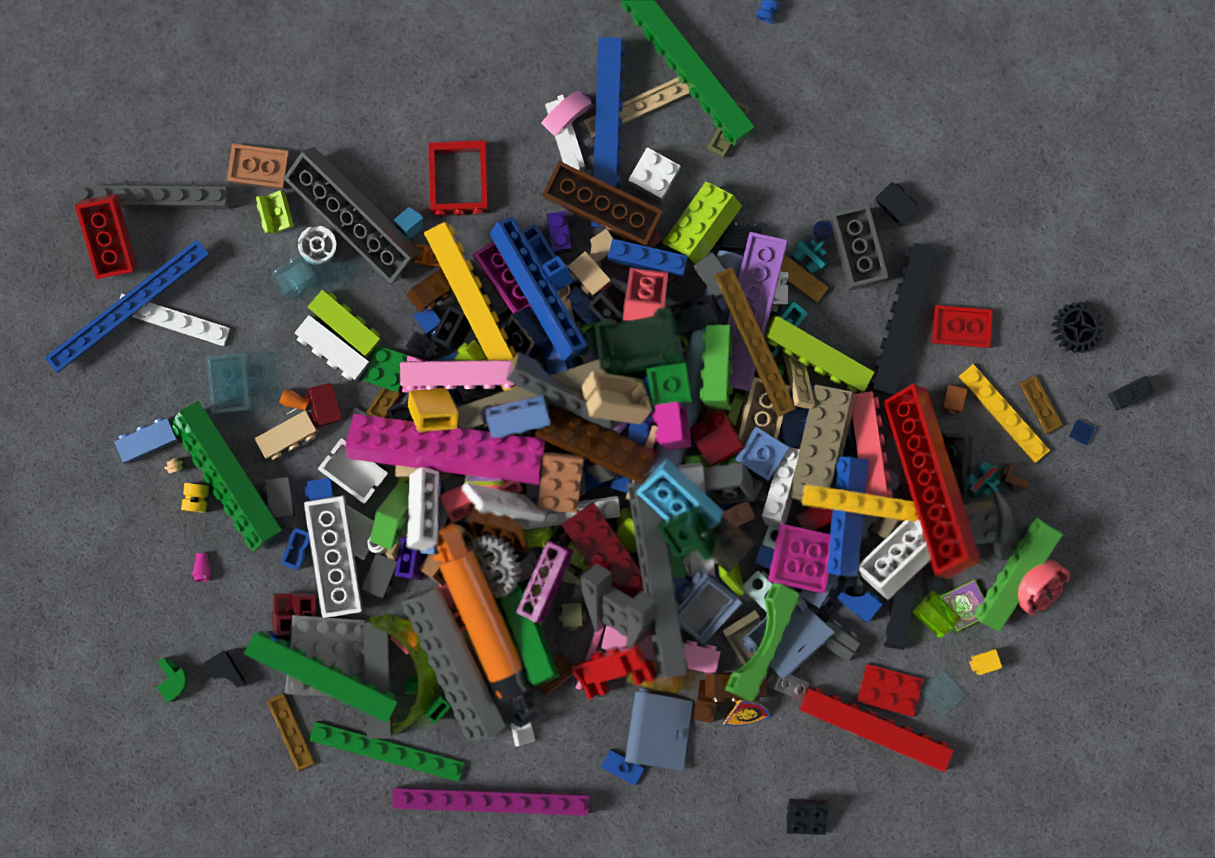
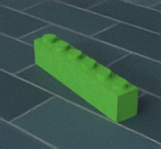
(1003, 595)

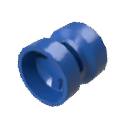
(768, 10)

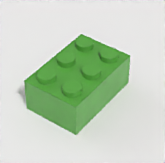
(392, 518)

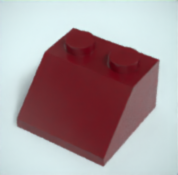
(717, 438)

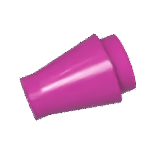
(201, 568)

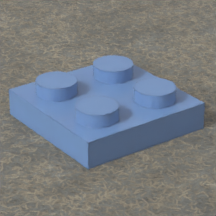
(762, 453)

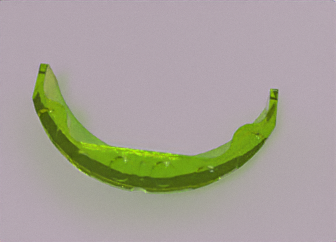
(427, 678)

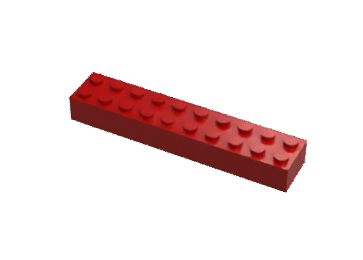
(931, 482)

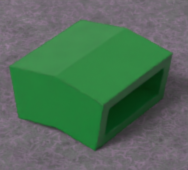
(433, 707)

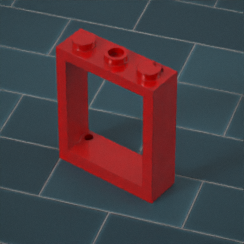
(458, 147)

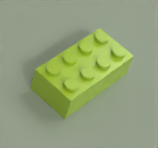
(702, 223)

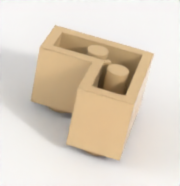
(589, 275)

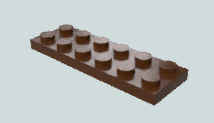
(598, 444)

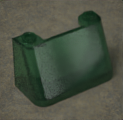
(638, 343)

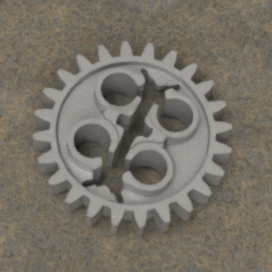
(496, 564)

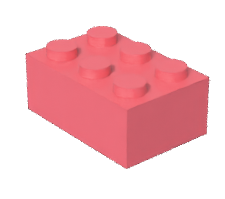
(644, 293)

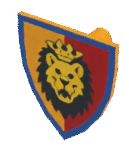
(746, 713)

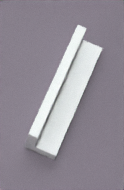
(568, 142)

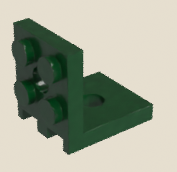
(697, 530)

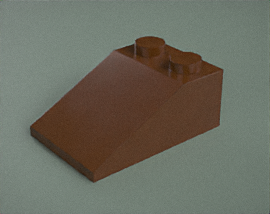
(501, 526)

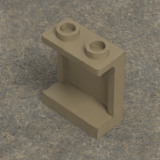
(737, 631)

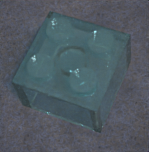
(294, 277)

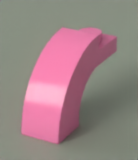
(567, 112)

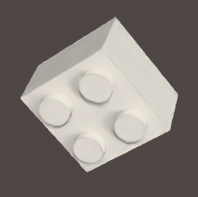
(654, 174)

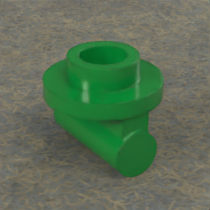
(411, 686)

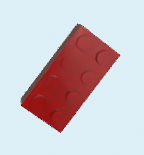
(106, 236)

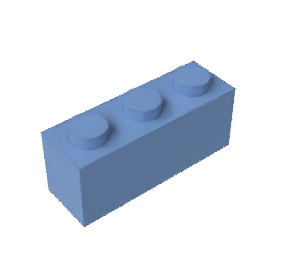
(517, 417)
(146, 440)

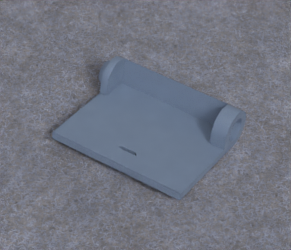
(802, 634)
(655, 729)

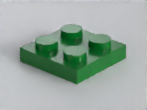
(385, 369)
(669, 384)

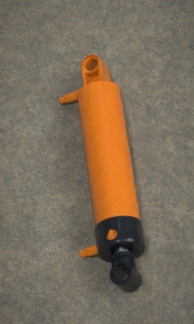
(485, 625)

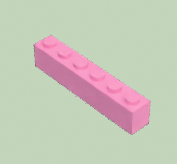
(455, 373)
(697, 657)

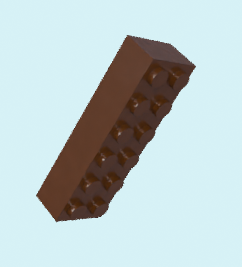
(602, 204)

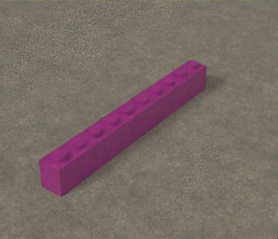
(490, 801)

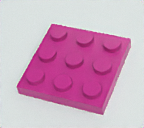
(800, 558)

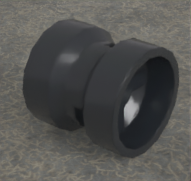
(854, 584)

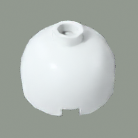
(317, 245)

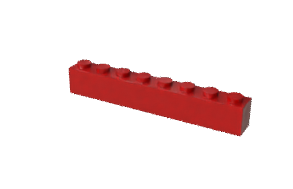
(876, 730)

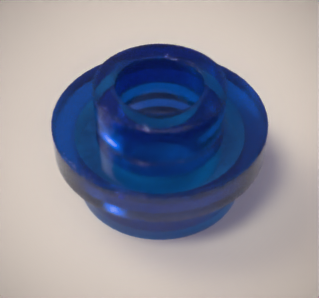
(824, 224)

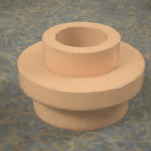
(174, 465)

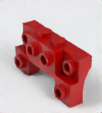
(610, 665)

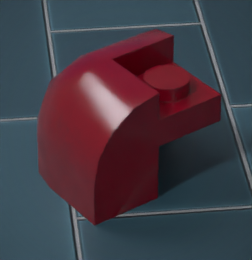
(291, 604)

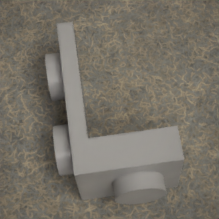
(791, 685)

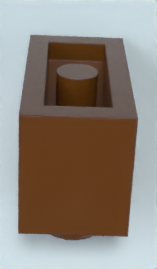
(704, 705)

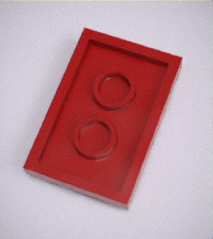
(962, 326)
(890, 690)

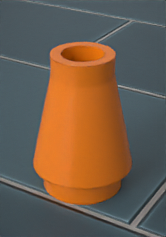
(293, 400)

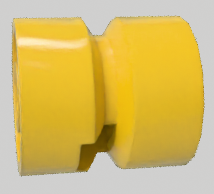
(198, 491)

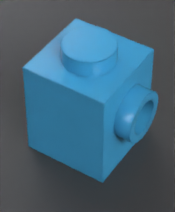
(409, 222)

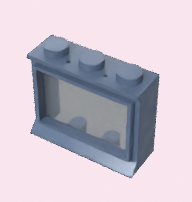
(705, 605)

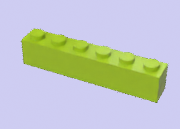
(817, 354)

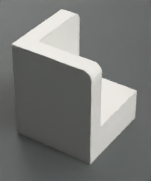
(522, 735)

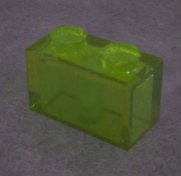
(936, 614)

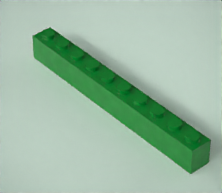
(690, 69)

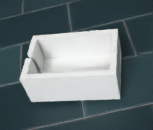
(352, 475)

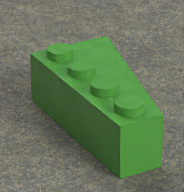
(717, 367)

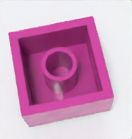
(672, 426)

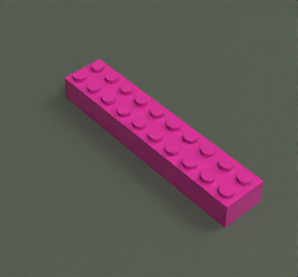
(445, 450)

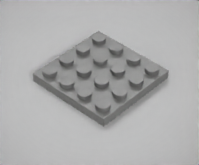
(332, 640)

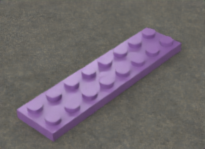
(759, 282)

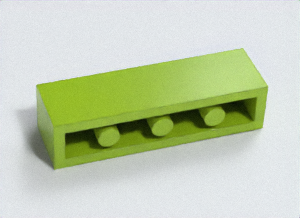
(344, 323)

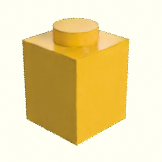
(985, 662)

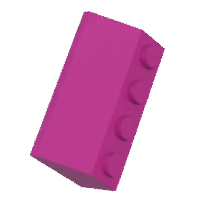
(501, 277)

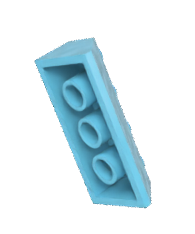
(672, 493)

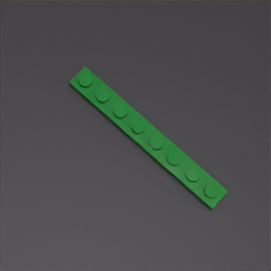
(387, 751)

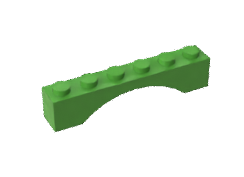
(779, 605)

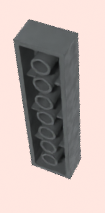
(352, 215)
(453, 664)

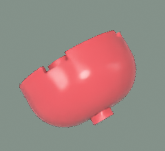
(1048, 576)

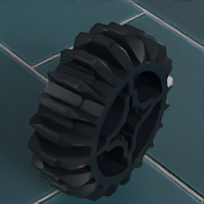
(1061, 326)

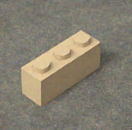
(287, 436)

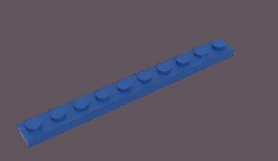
(127, 306)

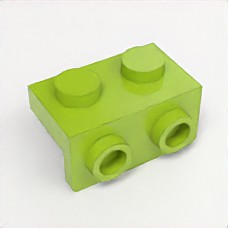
(275, 212)
(538, 536)

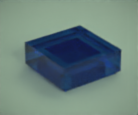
(1081, 432)

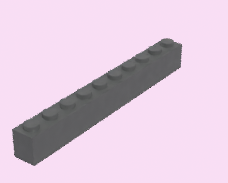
(659, 585)

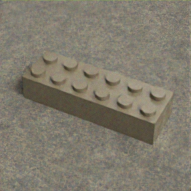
(823, 440)

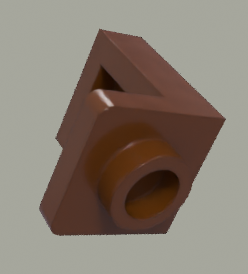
(1014, 482)

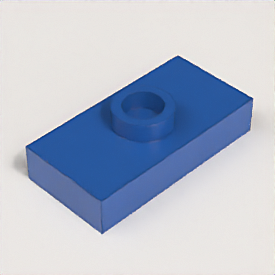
(627, 771)

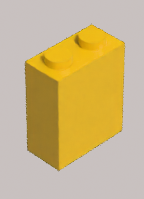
(432, 409)

